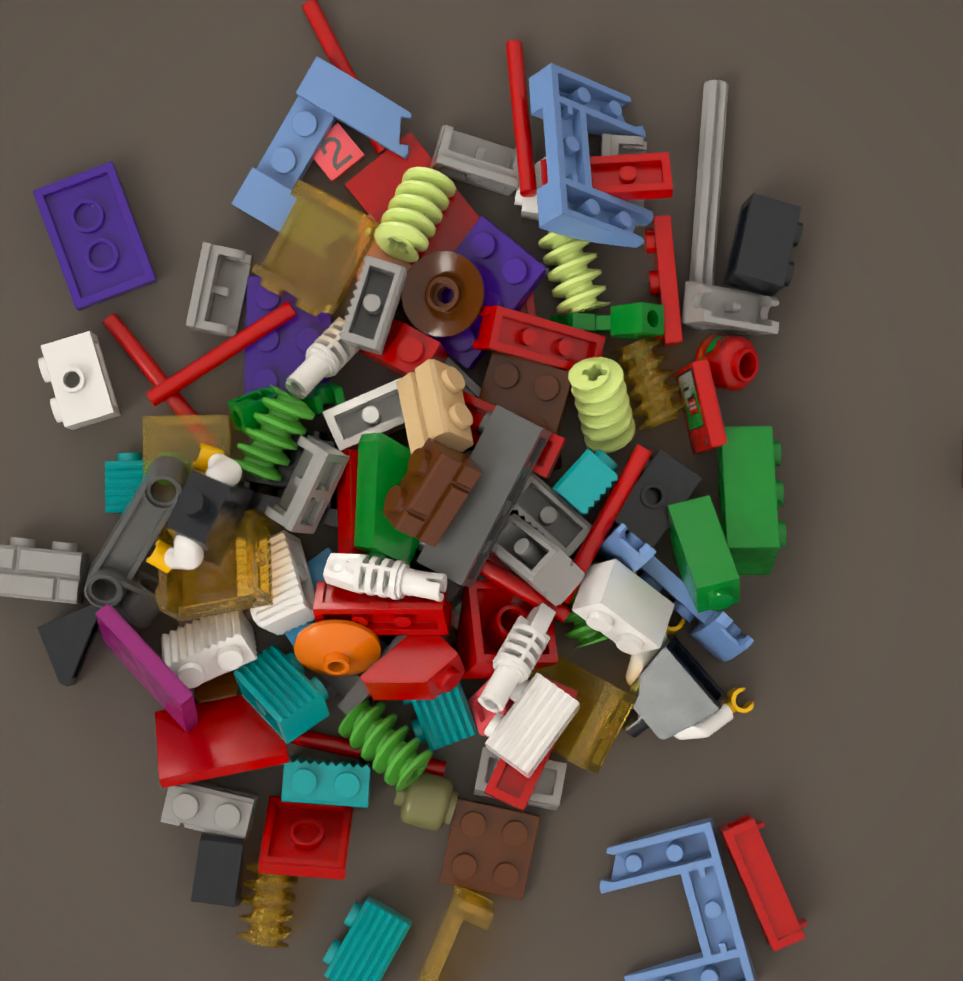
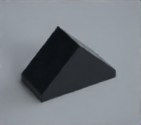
(69, 642)
(219, 870)

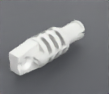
(322, 360)
(386, 579)
(517, 657)

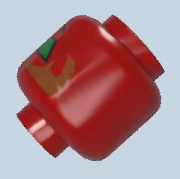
(730, 359)

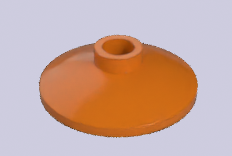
(337, 648)

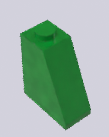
(379, 468)
(703, 555)

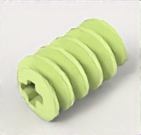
(414, 213)
(572, 273)
(602, 404)

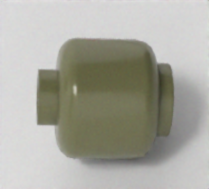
(427, 802)

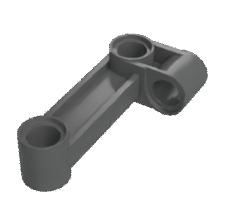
(129, 542)

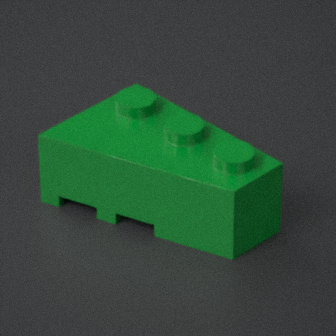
(751, 498)

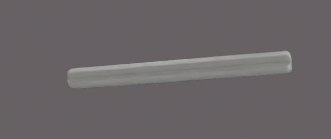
(708, 183)

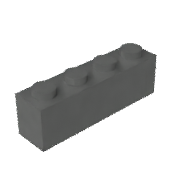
(506, 457)

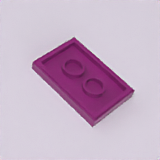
(147, 667)

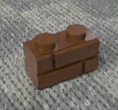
(431, 491)

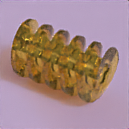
(649, 383)
(268, 908)

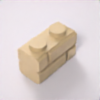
(435, 406)

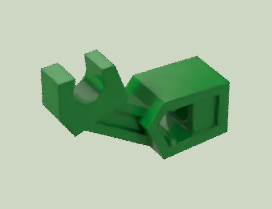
(625, 321)
(245, 406)

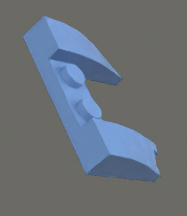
(322, 99)
(568, 203)
(715, 628)
(698, 858)

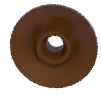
(424, 292)

